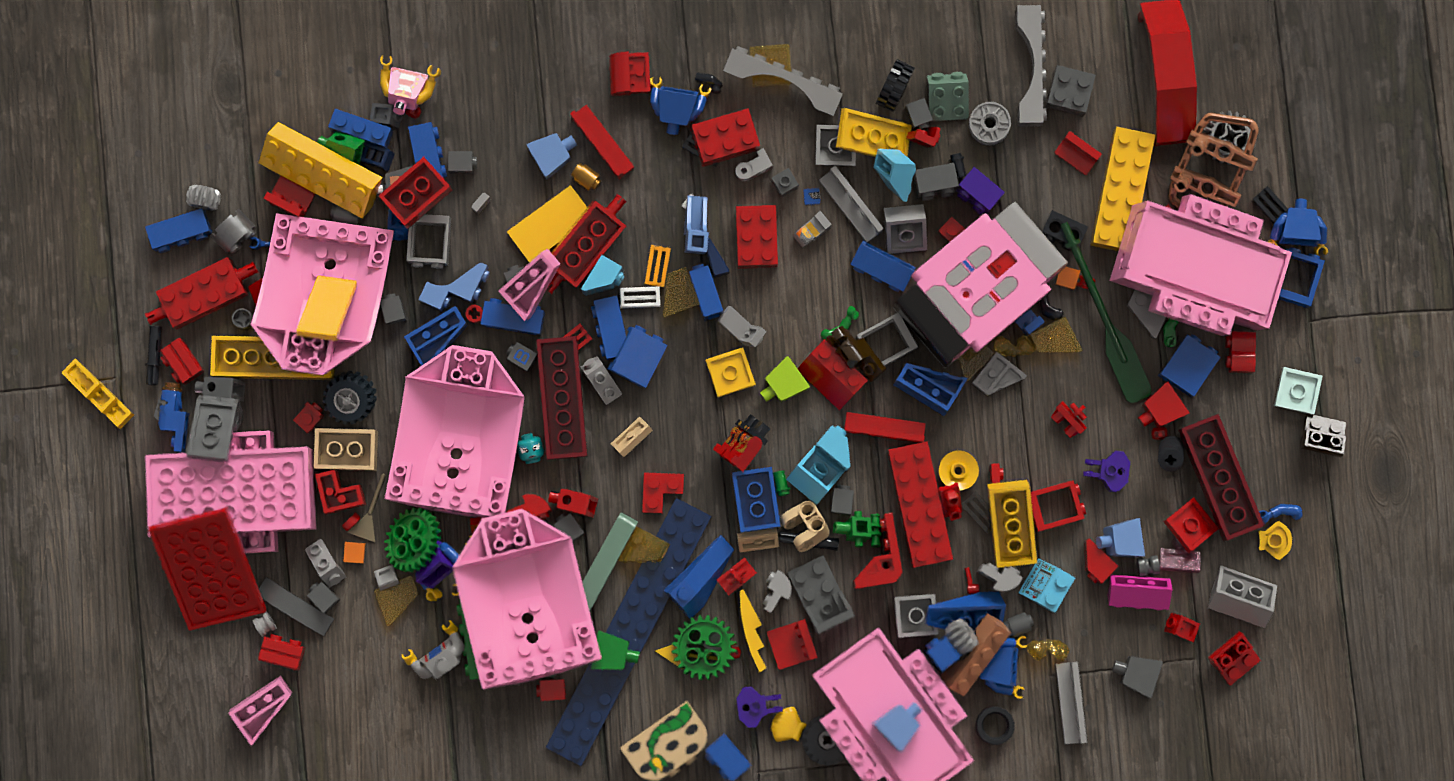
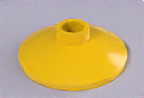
(959, 459)

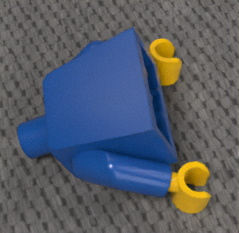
(676, 105)
(1300, 227)
(1002, 669)

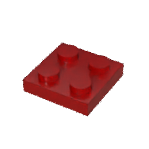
(1191, 525)

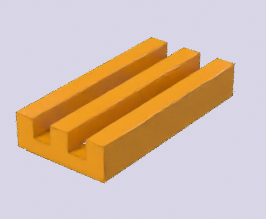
(660, 249)

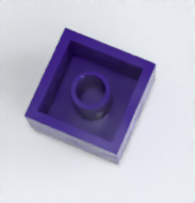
(979, 192)

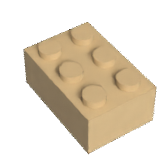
(345, 449)

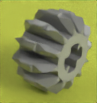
(203, 197)
(961, 636)

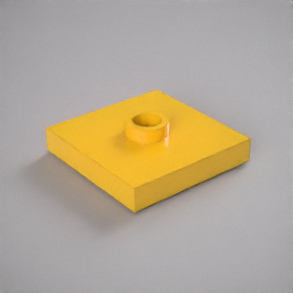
(730, 372)

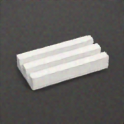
(644, 297)

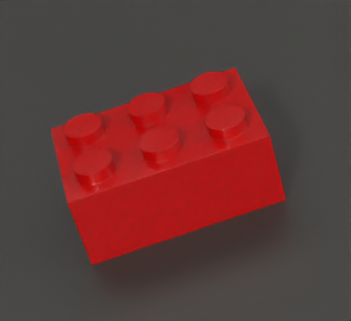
(725, 137)
(415, 192)
(756, 236)

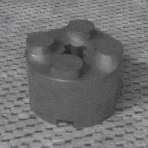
(233, 232)

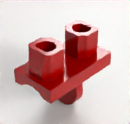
(1076, 425)
(951, 501)
(736, 576)

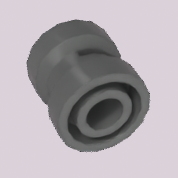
(240, 317)
(1147, 566)

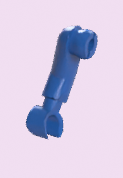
(1282, 509)

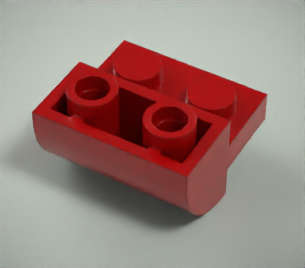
(629, 73)
(534, 505)
(1234, 658)

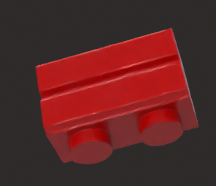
(181, 361)
(282, 653)

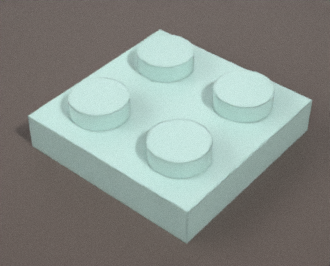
(1298, 390)

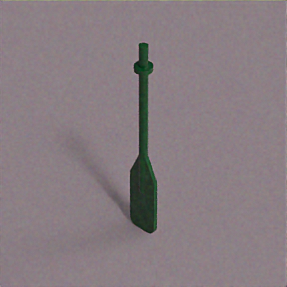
(1117, 346)

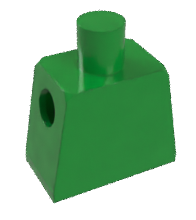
(344, 145)
(613, 652)

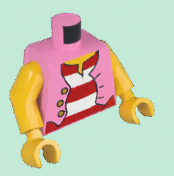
(406, 88)

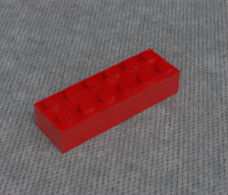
(920, 504)

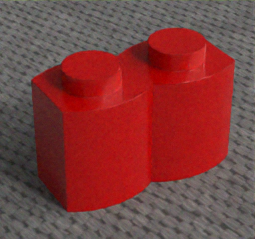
(1241, 352)

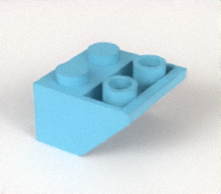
(895, 171)

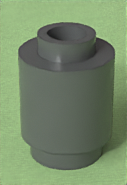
(343, 216)
(1019, 624)

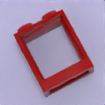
(1036, 512)

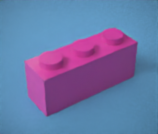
(1139, 592)

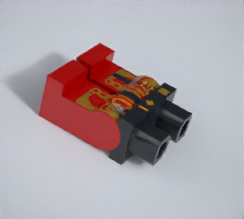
(743, 442)

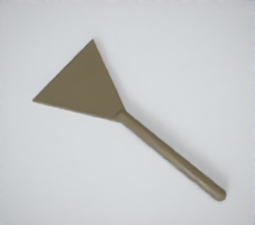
(365, 527)

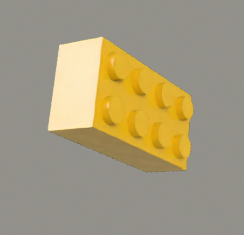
(1012, 523)

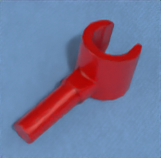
(971, 588)

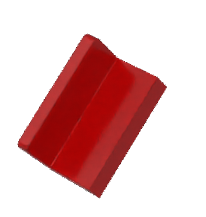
(1077, 153)

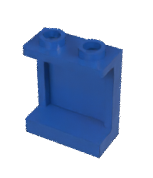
(638, 356)
(1190, 365)

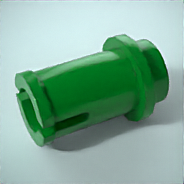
(781, 483)

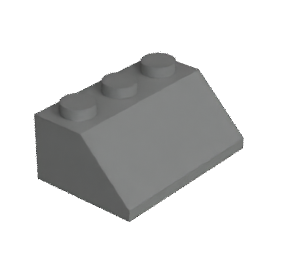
(1243, 597)

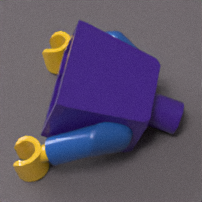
(437, 570)

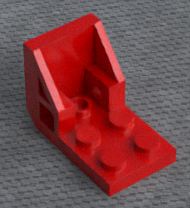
(874, 573)

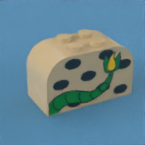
(667, 744)

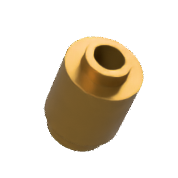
(586, 177)

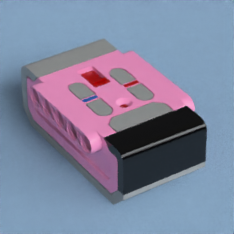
(979, 284)

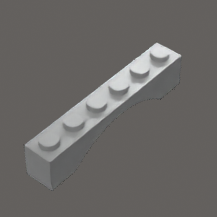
(1028, 24)
(745, 65)

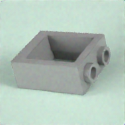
(434, 220)
(903, 331)

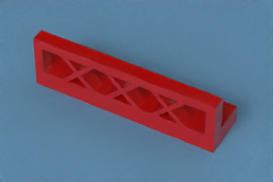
(602, 141)
(884, 427)

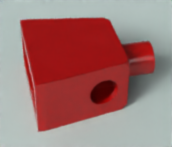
(1162, 407)
(580, 503)

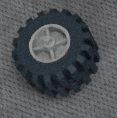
(349, 397)

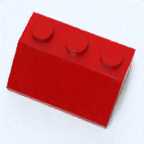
(831, 375)

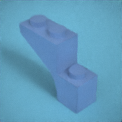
(696, 225)
(464, 287)

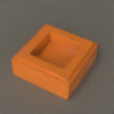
(1068, 278)
(354, 552)

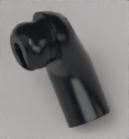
(711, 80)
(1050, 311)

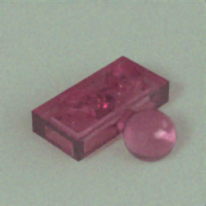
(1179, 559)

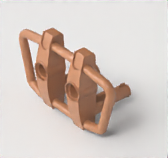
(1200, 143)

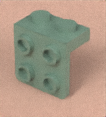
(948, 96)

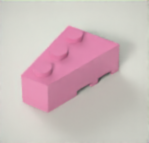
(530, 284)
(259, 709)

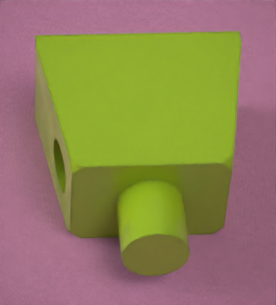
(784, 382)

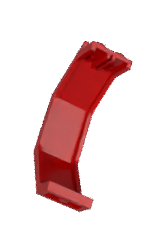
(1172, 70)

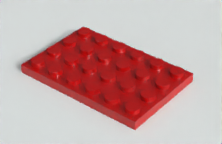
(207, 568)

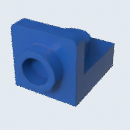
(395, 224)
(1029, 322)

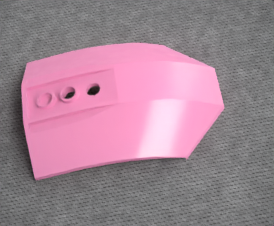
(294, 261)
(463, 404)
(518, 569)

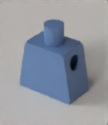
(551, 153)
(1122, 539)
(899, 725)

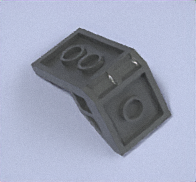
(213, 427)
(820, 594)

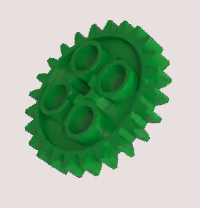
(412, 540)
(701, 665)

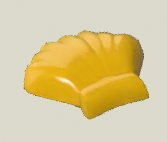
(1276, 540)
(787, 725)

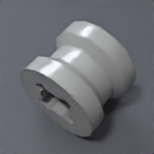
(264, 624)

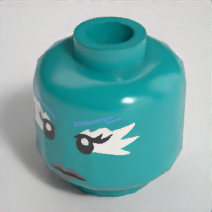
(530, 448)

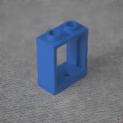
(706, 292)
(1297, 299)

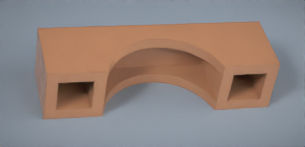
(962, 674)

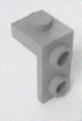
(740, 328)
(601, 380)
(324, 563)

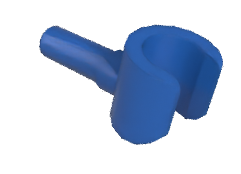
(259, 243)

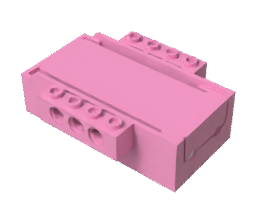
(1202, 264)
(259, 485)
(869, 683)

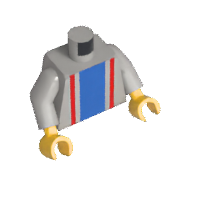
(440, 658)

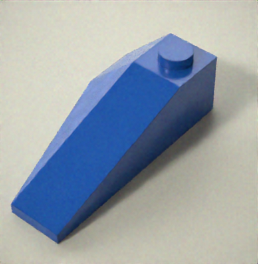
(698, 580)
(968, 608)

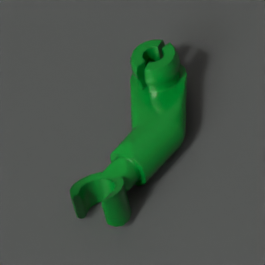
(846, 323)
(1170, 333)

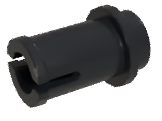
(957, 159)

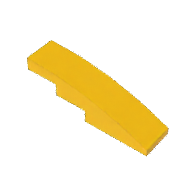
(97, 393)
(750, 622)

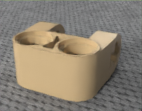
(811, 536)

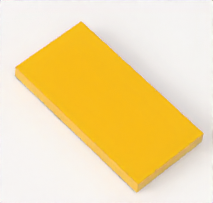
(867, 133)
(547, 224)
(326, 308)

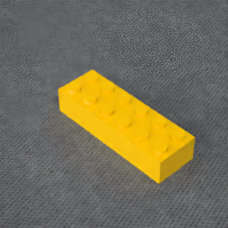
(320, 170)
(1122, 185)
(251, 359)

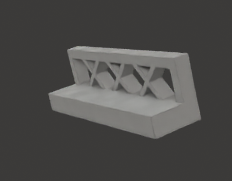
(851, 204)
(1071, 703)

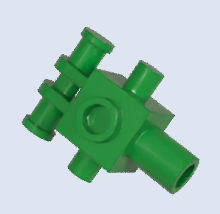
(859, 529)

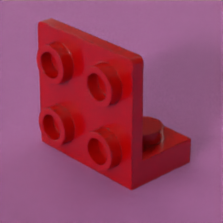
(290, 197)
(791, 644)

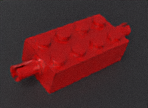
(586, 242)
(201, 293)

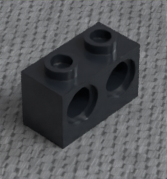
(1057, 218)

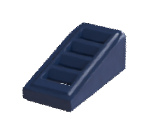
(384, 157)
(716, 262)

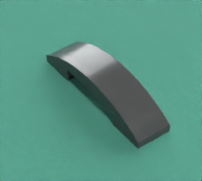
(295, 607)

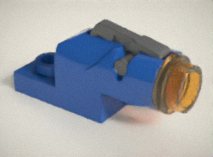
(170, 416)

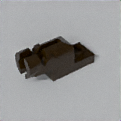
(856, 353)

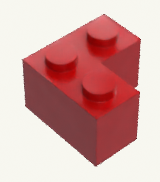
(336, 498)

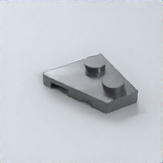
(997, 375)

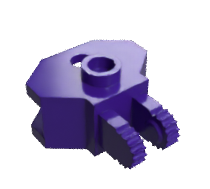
(1109, 470)
(756, 704)

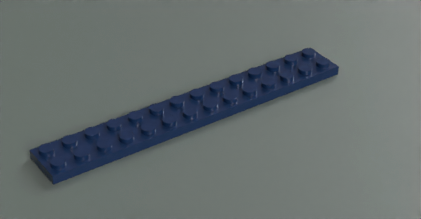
(633, 623)

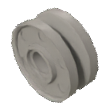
(991, 111)

